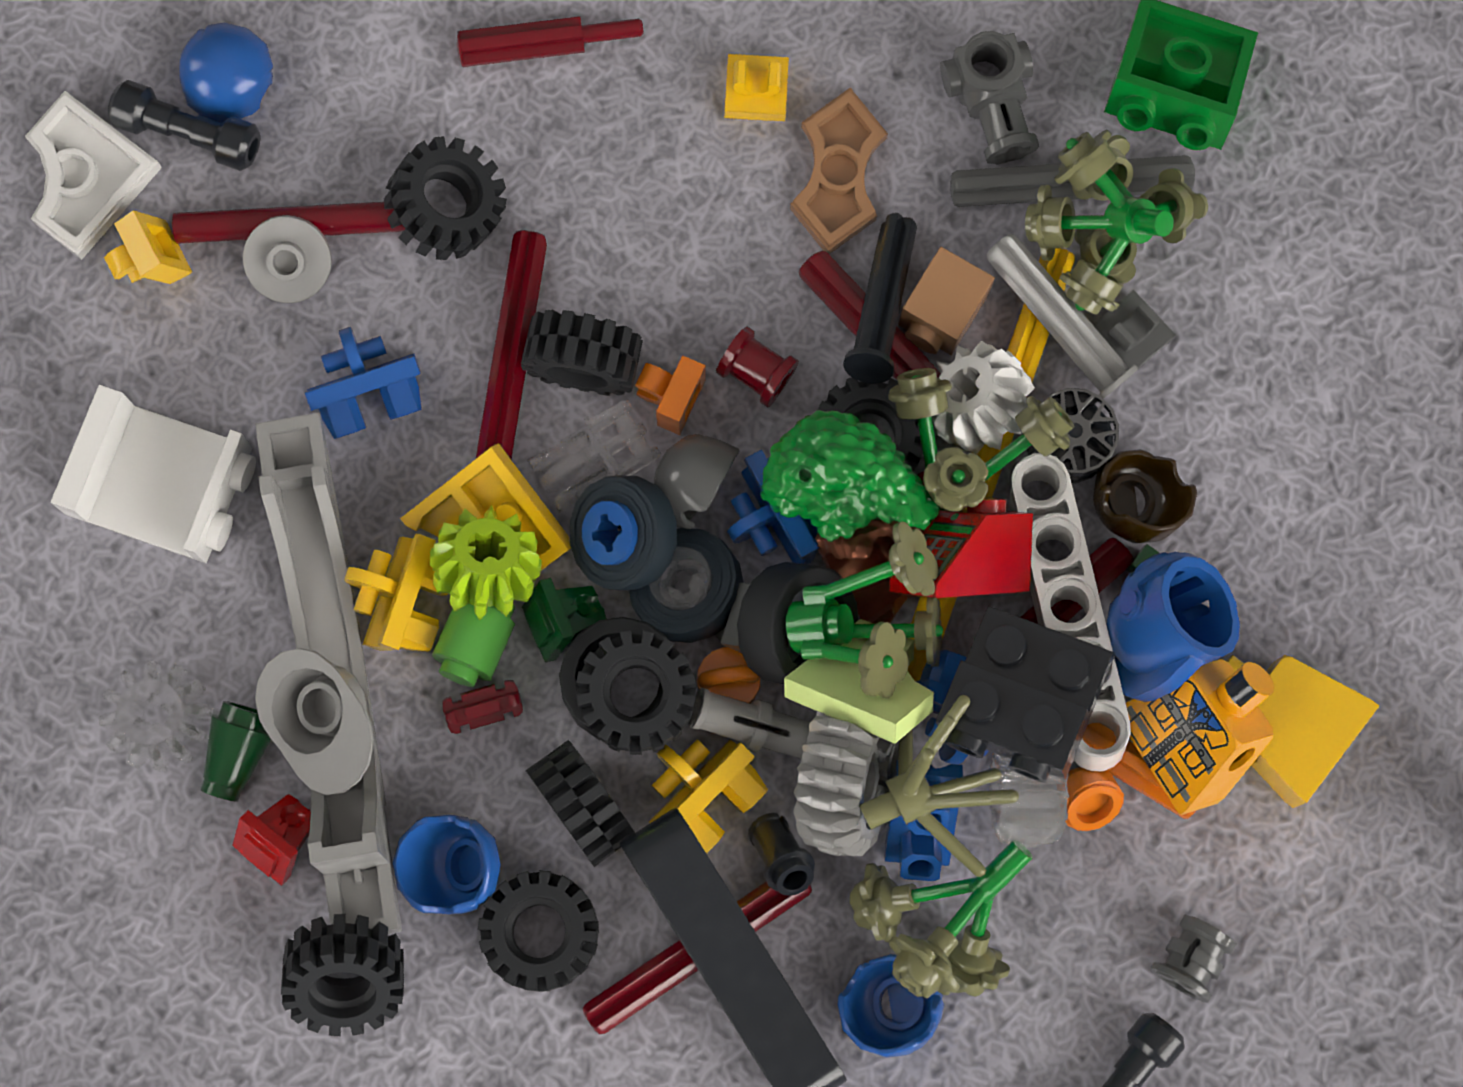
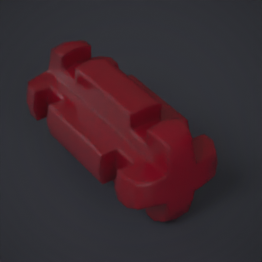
(482, 706)

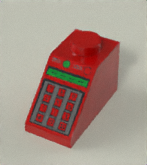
(979, 551)

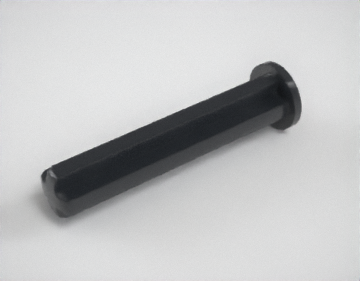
(878, 321)

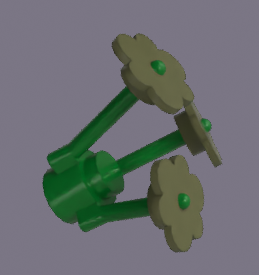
(822, 625)

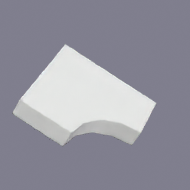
(88, 173)

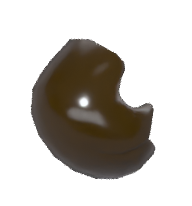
(1166, 496)

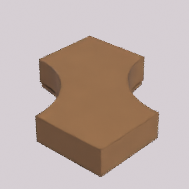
(835, 198)

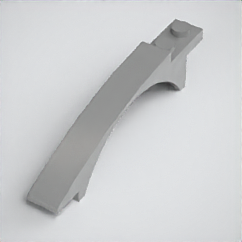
(299, 496)

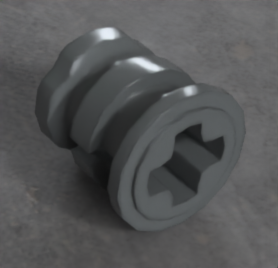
(1194, 958)

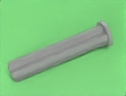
(1059, 315)

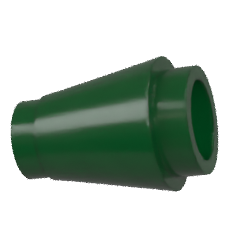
(233, 750)

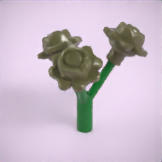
(941, 960)

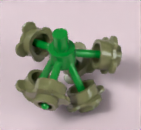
(1110, 239)

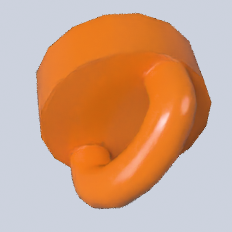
(728, 675)
(1093, 799)

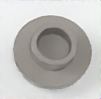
(287, 259)

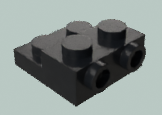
(1026, 694)

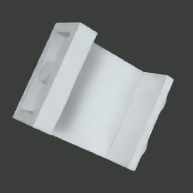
(154, 477)

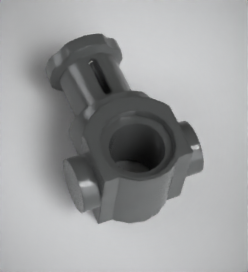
(994, 98)

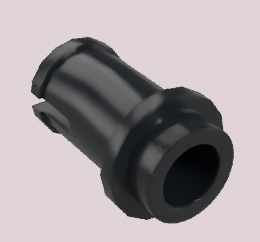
(786, 864)

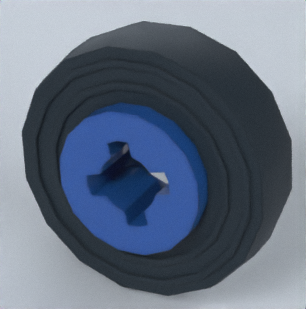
(638, 551)

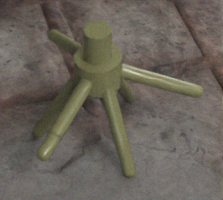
(915, 800)

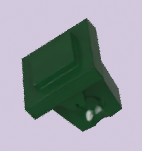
(559, 615)

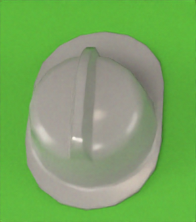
(316, 719)

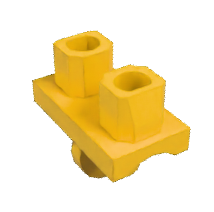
(394, 620)
(725, 772)

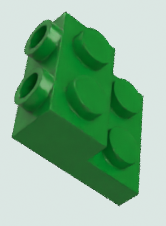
(1181, 74)

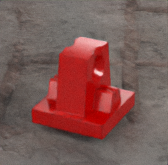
(274, 837)

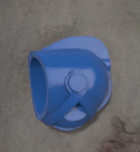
(1163, 627)

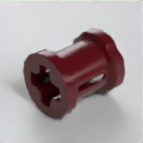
(757, 366)

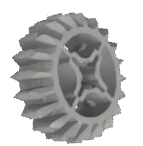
(837, 775)

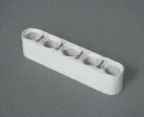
(1070, 580)

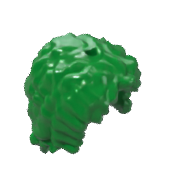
(843, 477)

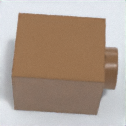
(944, 303)

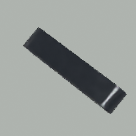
(730, 955)

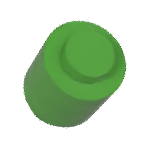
(472, 647)

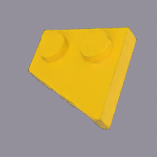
(494, 482)

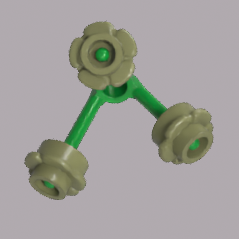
(959, 478)

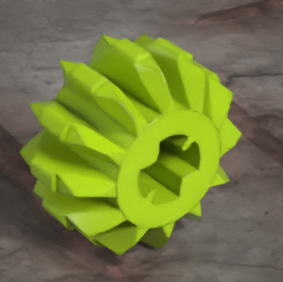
(485, 562)

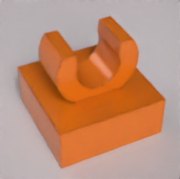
(673, 393)

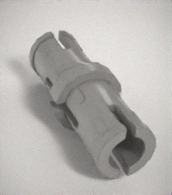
(716, 715)

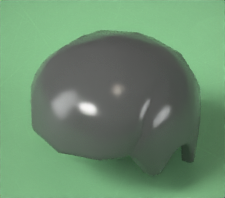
(693, 474)

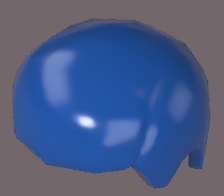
(225, 71)
(446, 864)
(867, 1025)

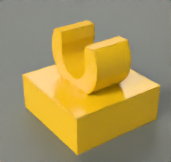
(756, 87)
(147, 250)

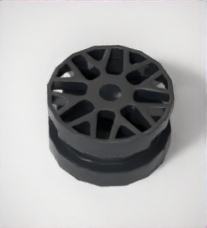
(1090, 438)

